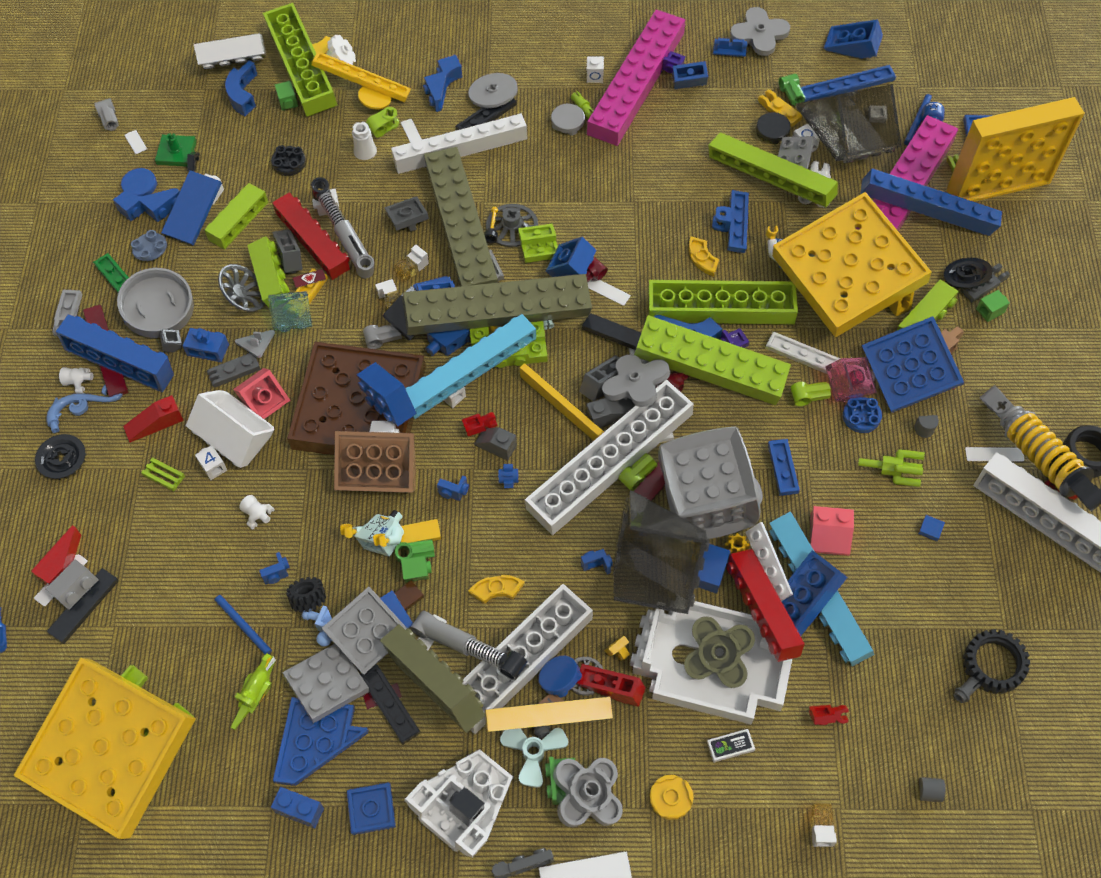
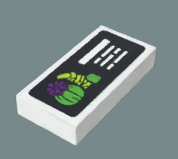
(730, 745)

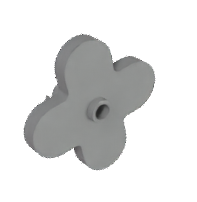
(760, 31)
(636, 380)
(579, 804)

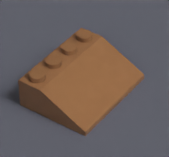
(374, 461)

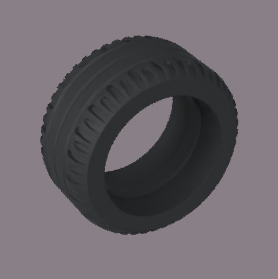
(1085, 434)

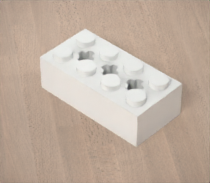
(230, 50)

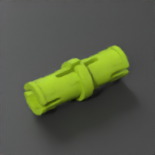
(582, 103)

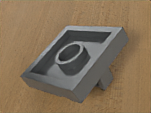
(406, 213)

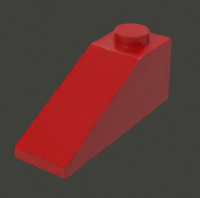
(153, 419)
(58, 557)
(612, 684)

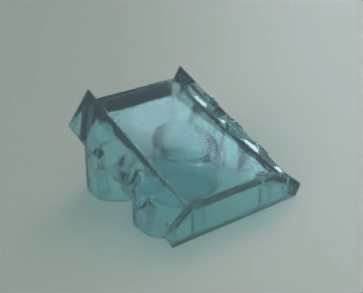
(290, 311)

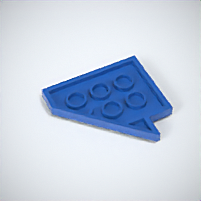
(311, 745)

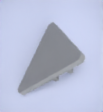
(256, 343)

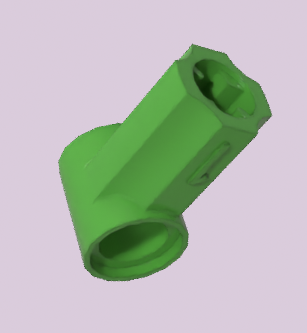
(791, 86)
(416, 549)

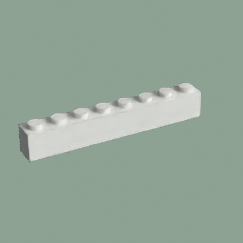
(468, 140)

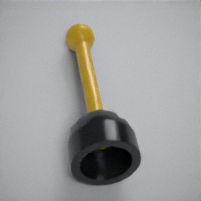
(490, 234)

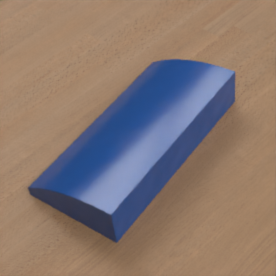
(812, 589)

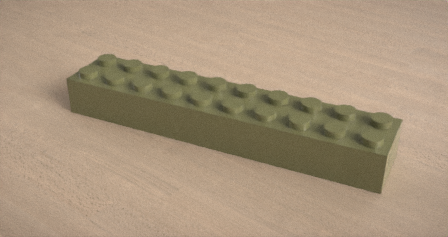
(459, 218)
(496, 304)

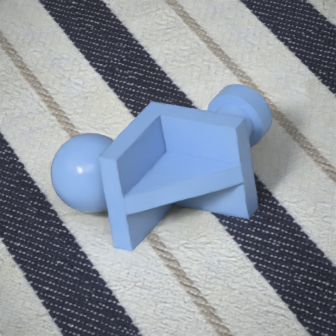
(321, 619)

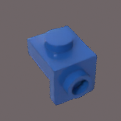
(452, 490)
(594, 559)
(275, 572)

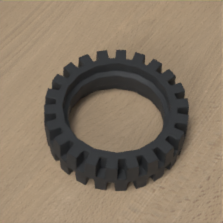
(1010, 644)

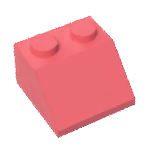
(262, 393)
(831, 530)

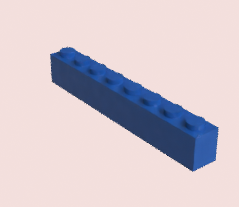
(931, 202)

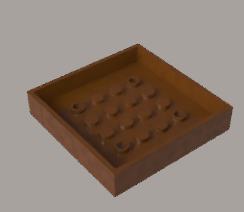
(339, 397)

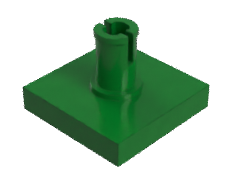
(174, 149)

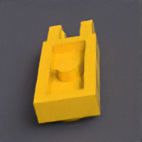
(779, 106)

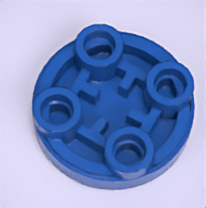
(139, 182)
(862, 414)
(559, 675)

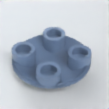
(149, 246)

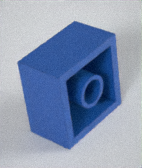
(571, 258)

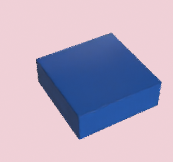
(931, 528)

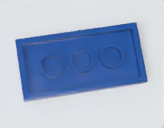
(191, 207)

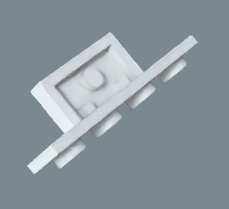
(768, 559)

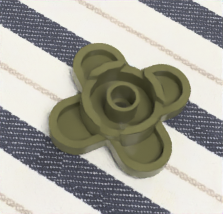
(733, 642)

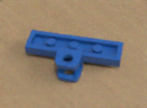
(735, 220)

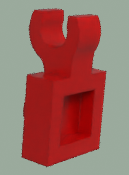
(476, 424)
(826, 714)

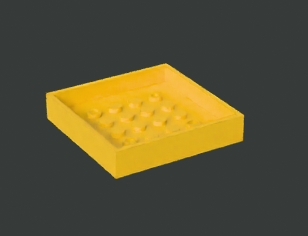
(1014, 150)
(851, 264)
(104, 748)

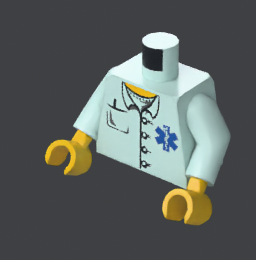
(379, 534)

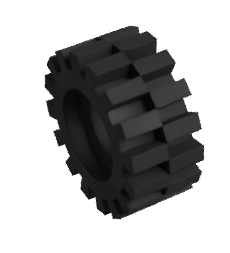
(306, 594)

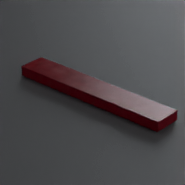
(113, 380)

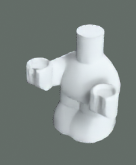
(75, 376)
(255, 510)

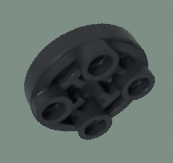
(773, 127)
(288, 160)

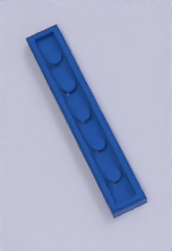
(849, 83)

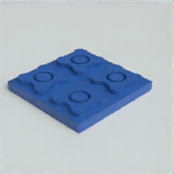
(912, 364)

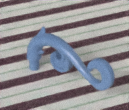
(79, 409)

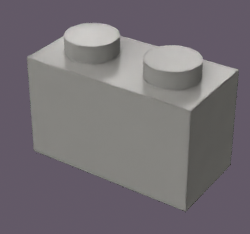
(72, 584)

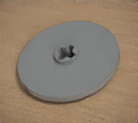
(493, 90)

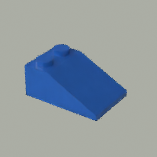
(855, 39)

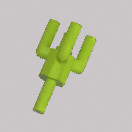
(895, 466)

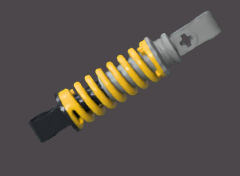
(1044, 449)

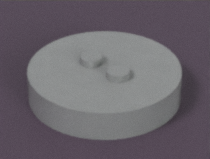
(155, 301)

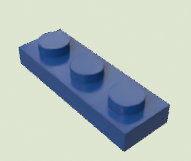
(783, 467)

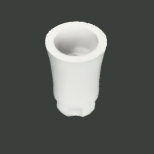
(363, 142)

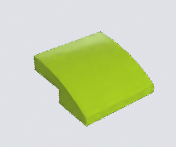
(538, 242)

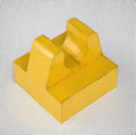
(618, 648)

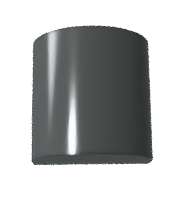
(170, 340)
(926, 425)
(932, 789)

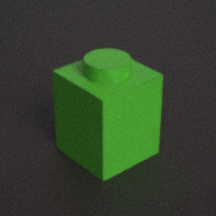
(286, 95)
(993, 305)
(416, 569)

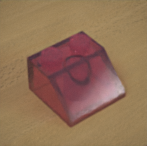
(850, 378)

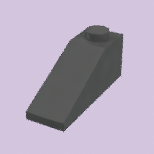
(288, 251)
(595, 378)
(608, 412)

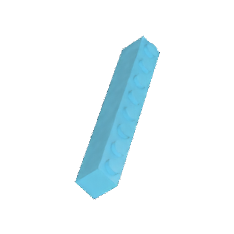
(471, 364)
(835, 613)

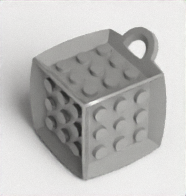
(711, 481)

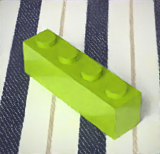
(236, 216)
(267, 268)
(933, 304)

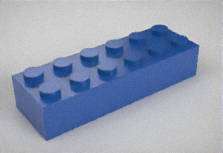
(115, 352)

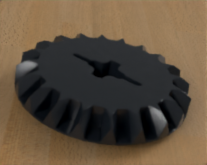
(959, 273)
(48, 454)

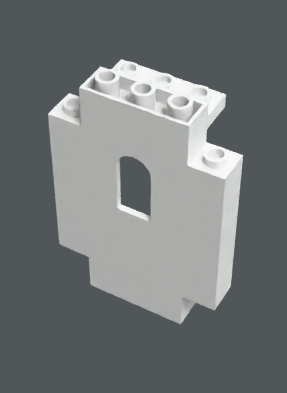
(663, 632)

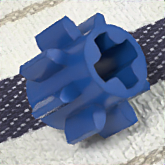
(508, 476)

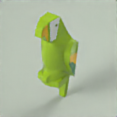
(254, 689)

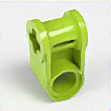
(383, 123)

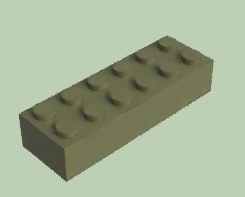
(434, 677)

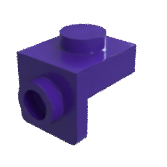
(672, 60)
(735, 337)

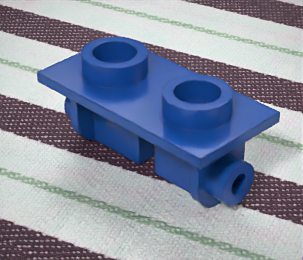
(724, 47)

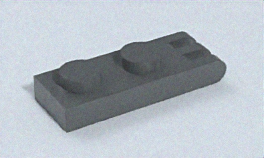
(233, 370)

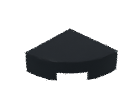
(191, 160)

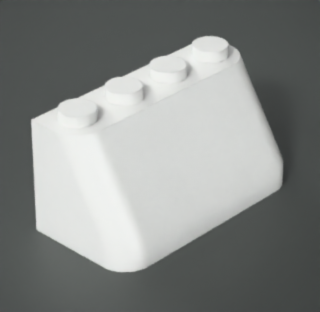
(229, 426)

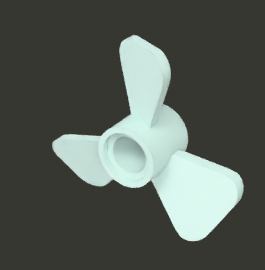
(516, 739)

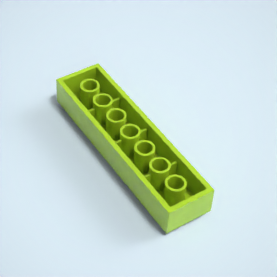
(297, 56)
(724, 301)
(713, 360)

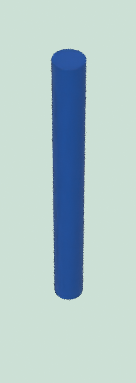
(917, 120)
(243, 625)

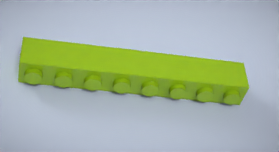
(773, 169)

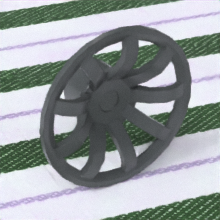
(511, 221)
(237, 291)

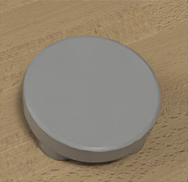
(568, 118)

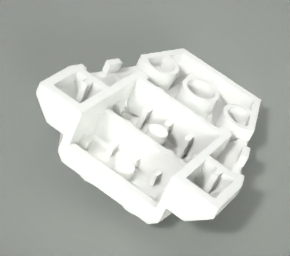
(432, 802)

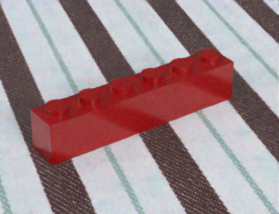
(311, 235)
(765, 605)

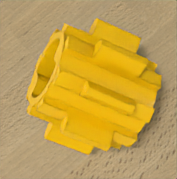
(736, 540)

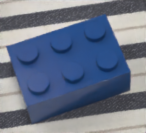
(386, 394)

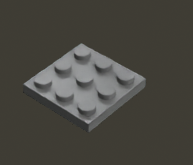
(360, 628)
(325, 682)

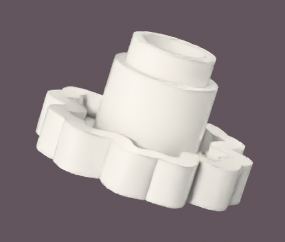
(340, 49)

